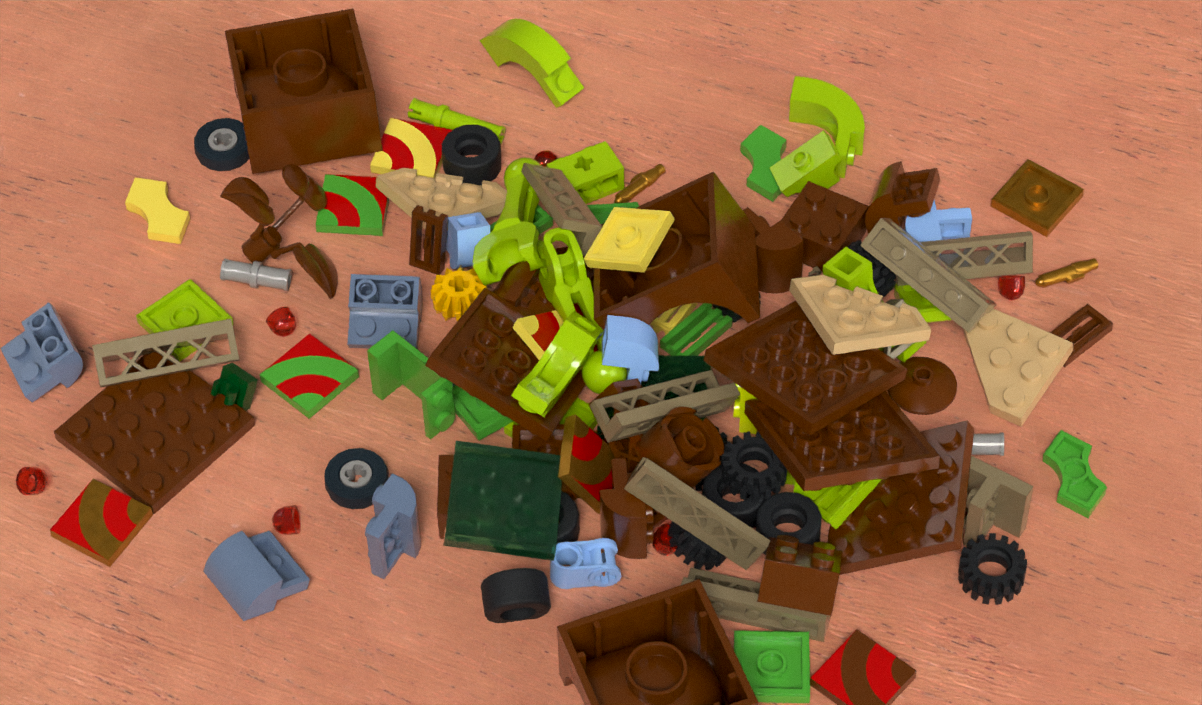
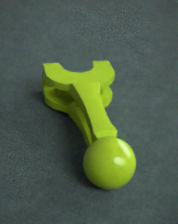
(514, 233)
(566, 283)

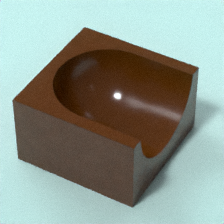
(304, 90)
(701, 259)
(654, 653)

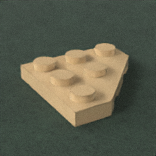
(442, 194)
(858, 318)
(1014, 363)

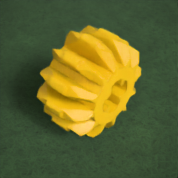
(455, 292)

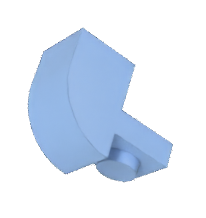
(940, 224)
(463, 235)
(630, 345)

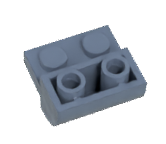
(383, 305)
(43, 354)
(394, 527)
(254, 573)

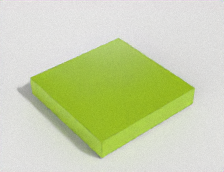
(179, 309)

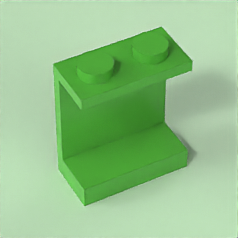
(398, 363)

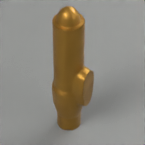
(639, 183)
(1070, 273)

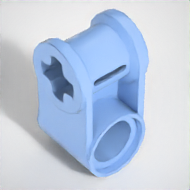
(586, 564)

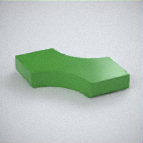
(763, 150)
(1079, 486)

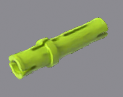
(443, 117)

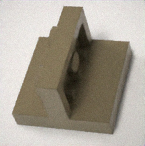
(995, 500)

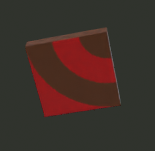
(862, 674)

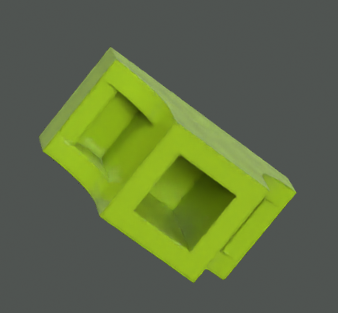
(809, 162)

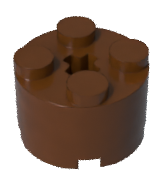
(683, 445)

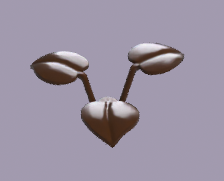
(266, 241)

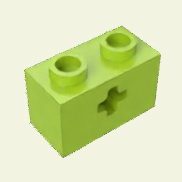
(592, 171)

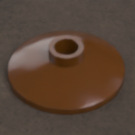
(927, 395)

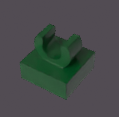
(235, 385)

